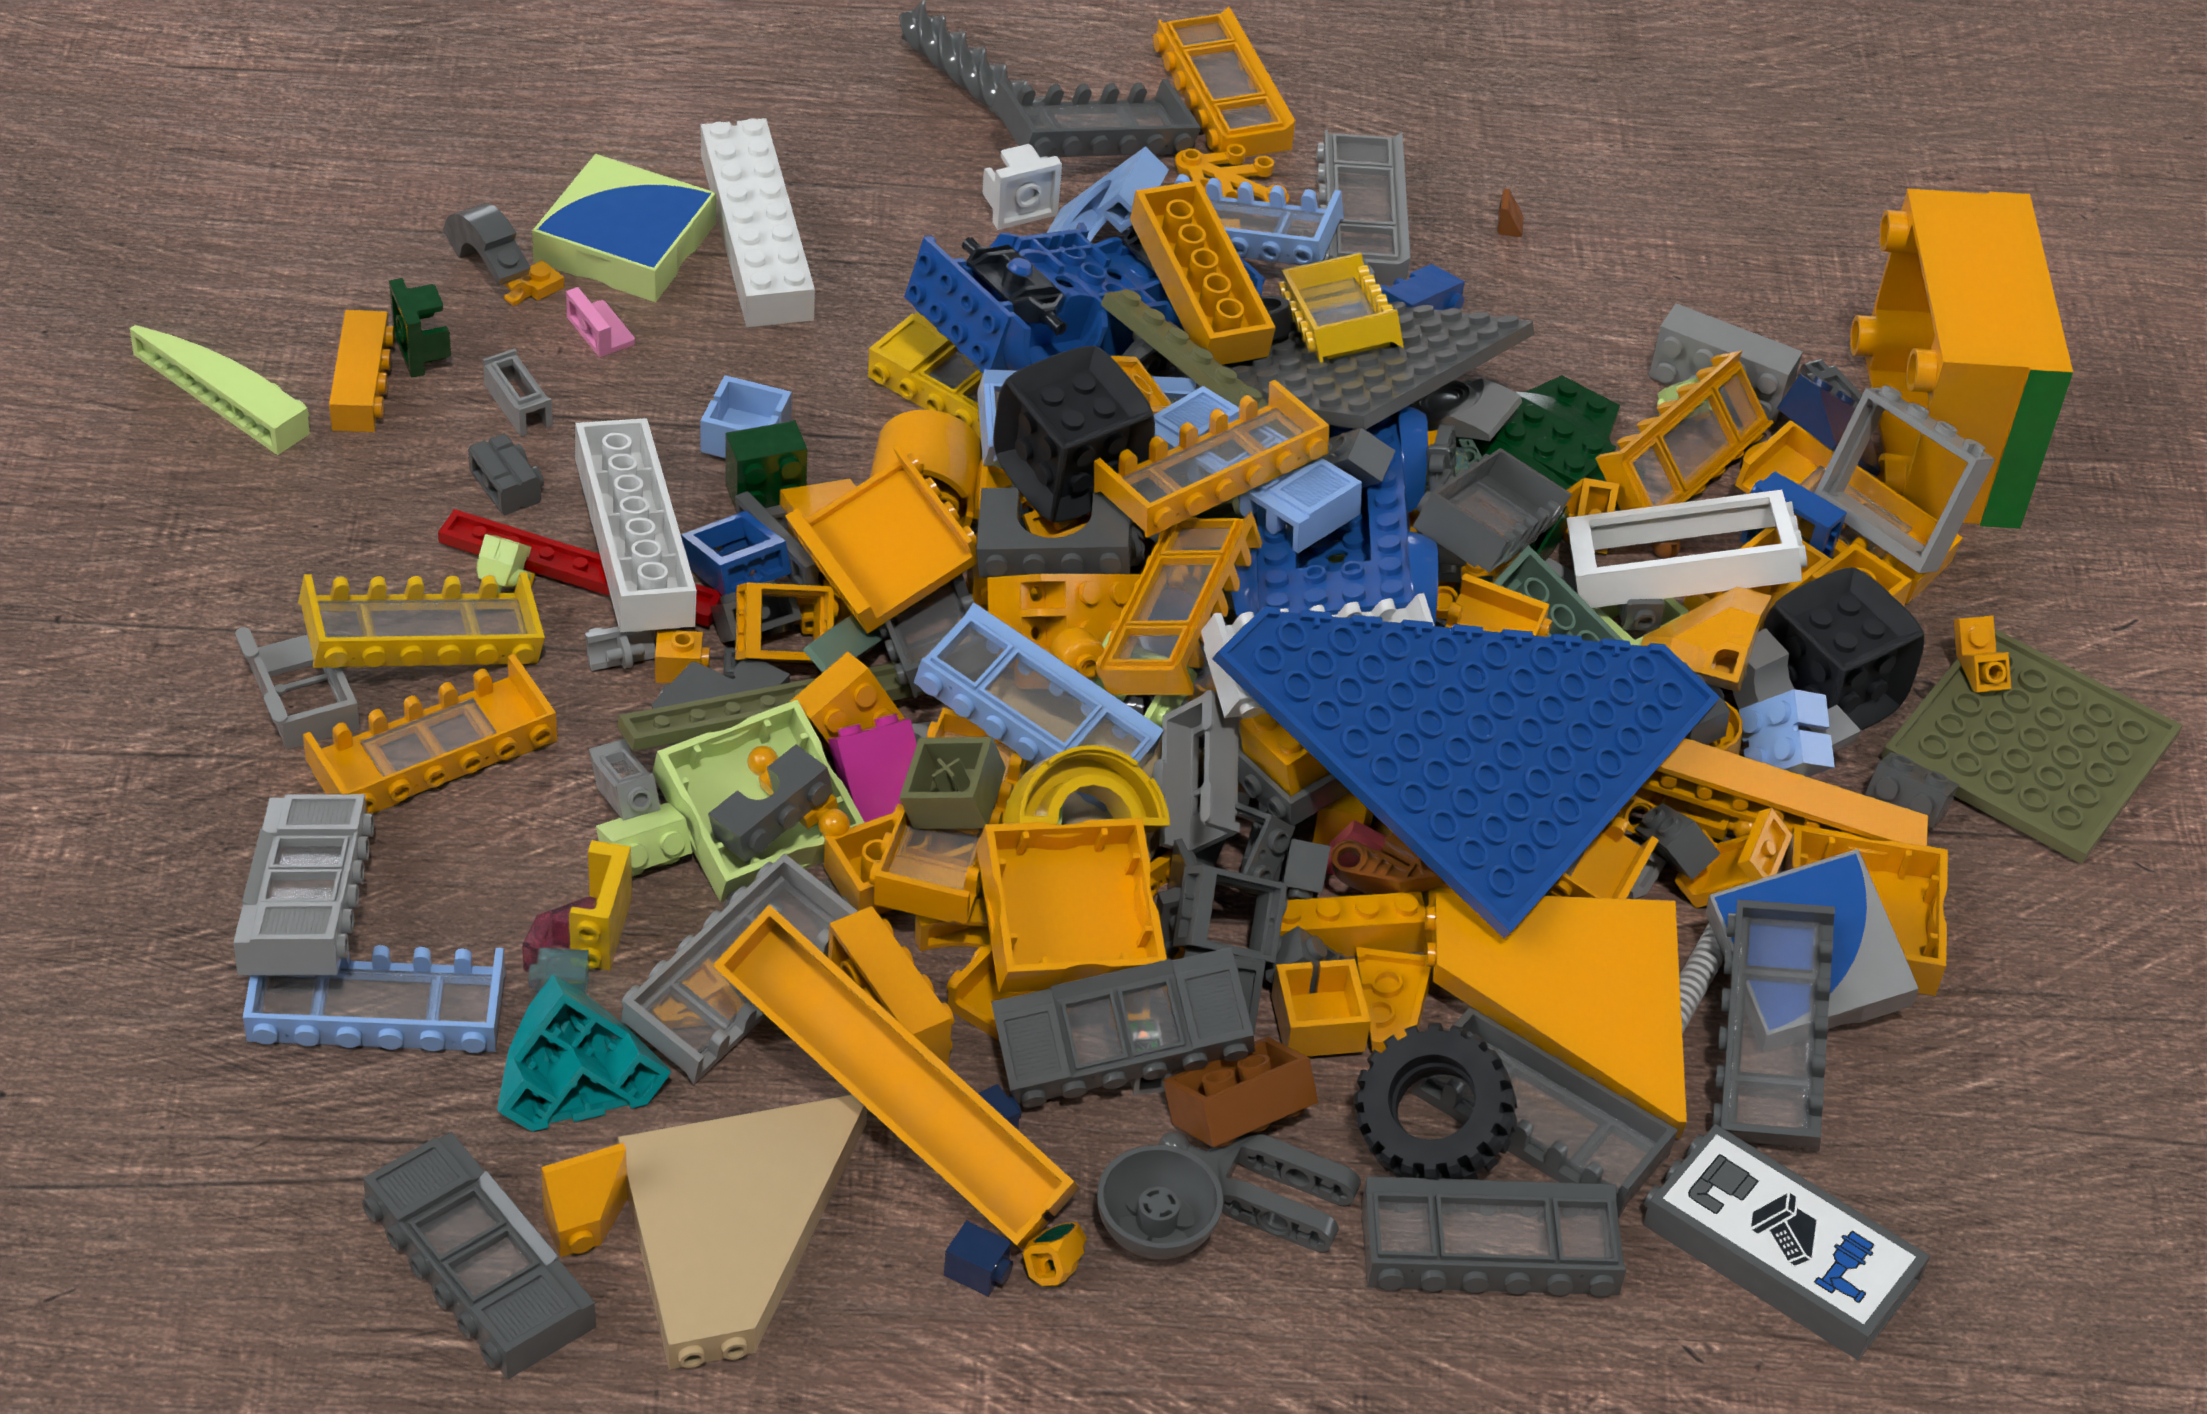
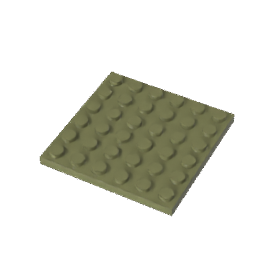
(2044, 756)

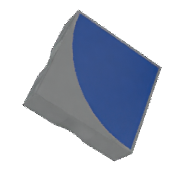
(1867, 960)

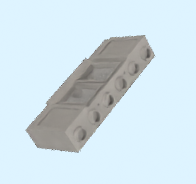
(303, 885)

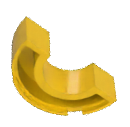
(1090, 770)

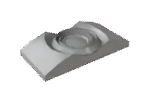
(1473, 408)

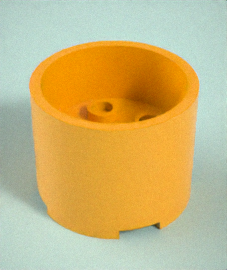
(944, 448)

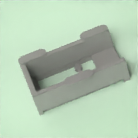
(290, 656)
(1178, 774)

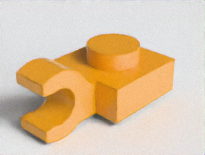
(539, 284)

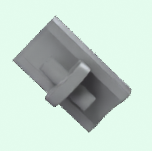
(615, 648)

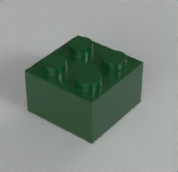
(765, 461)

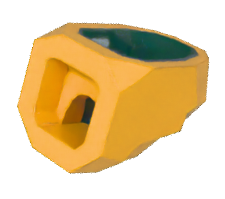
(1055, 1253)

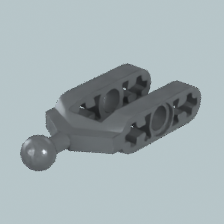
(1285, 1165)

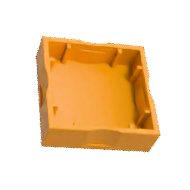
(1909, 884)
(1068, 901)

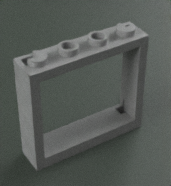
(1873, 526)

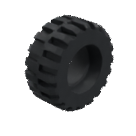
(1426, 1055)

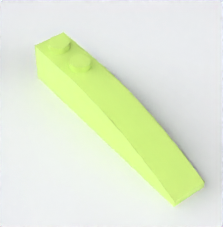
(226, 388)

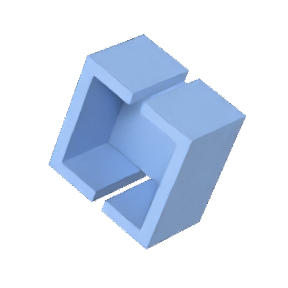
(741, 406)
(1775, 736)

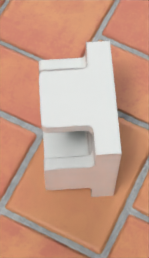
(1023, 190)

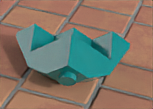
(574, 1061)

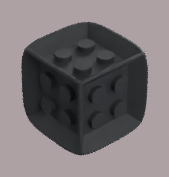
(1061, 420)
(1849, 643)

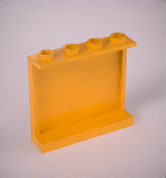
(887, 542)

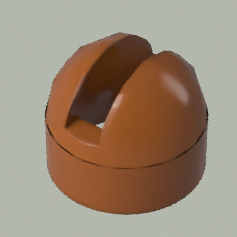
(1667, 548)

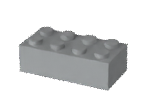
(1692, 338)

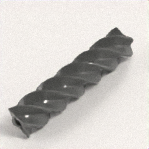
(952, 55)

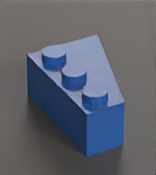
(1427, 287)

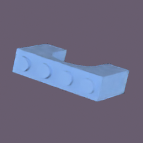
(1112, 195)

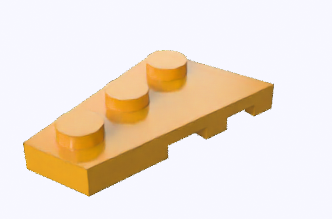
(1393, 990)

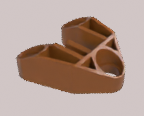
(1384, 872)

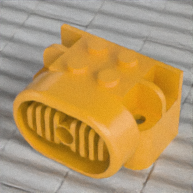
(1050, 603)

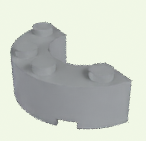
(1769, 676)

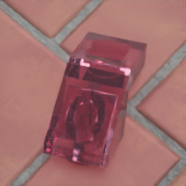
(551, 930)

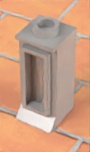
(624, 780)

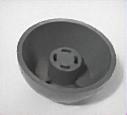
(1159, 1201)

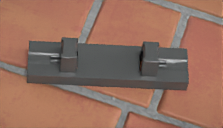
(802, 567)

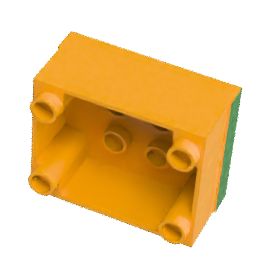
(1973, 339)

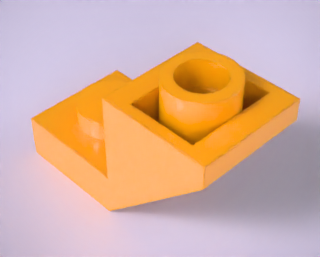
(1978, 655)

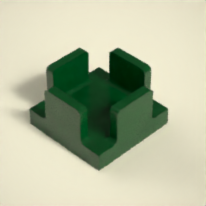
(407, 309)

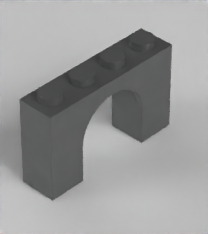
(1010, 550)

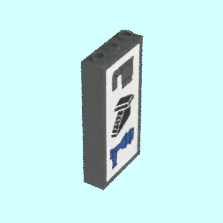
(1785, 1240)

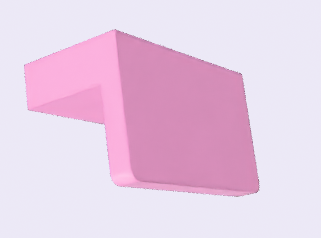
(597, 323)

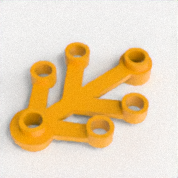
(1196, 164)

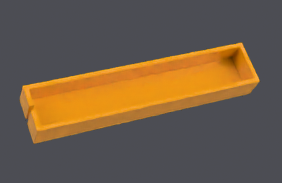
(896, 1077)

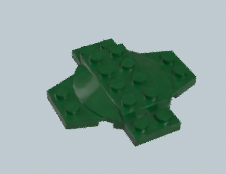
(1558, 431)

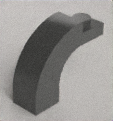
(492, 235)

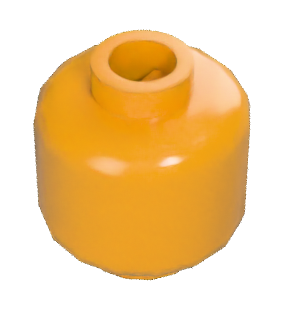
(1078, 650)

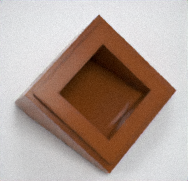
(1509, 216)

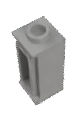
(506, 367)

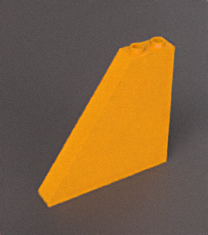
(1580, 983)

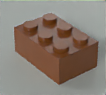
(1241, 1094)

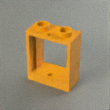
(749, 618)

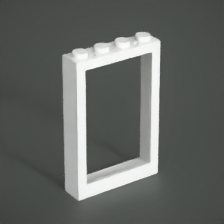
(1689, 573)

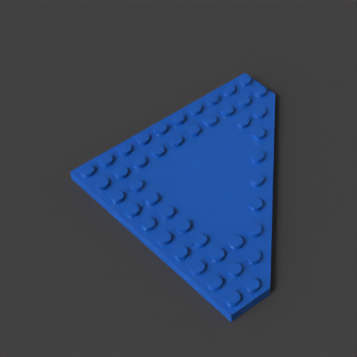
(1473, 741)

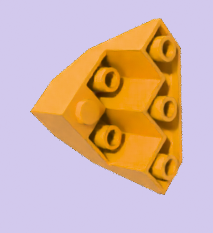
(1717, 636)

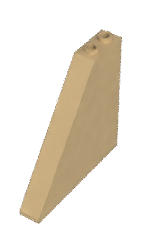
(729, 1216)

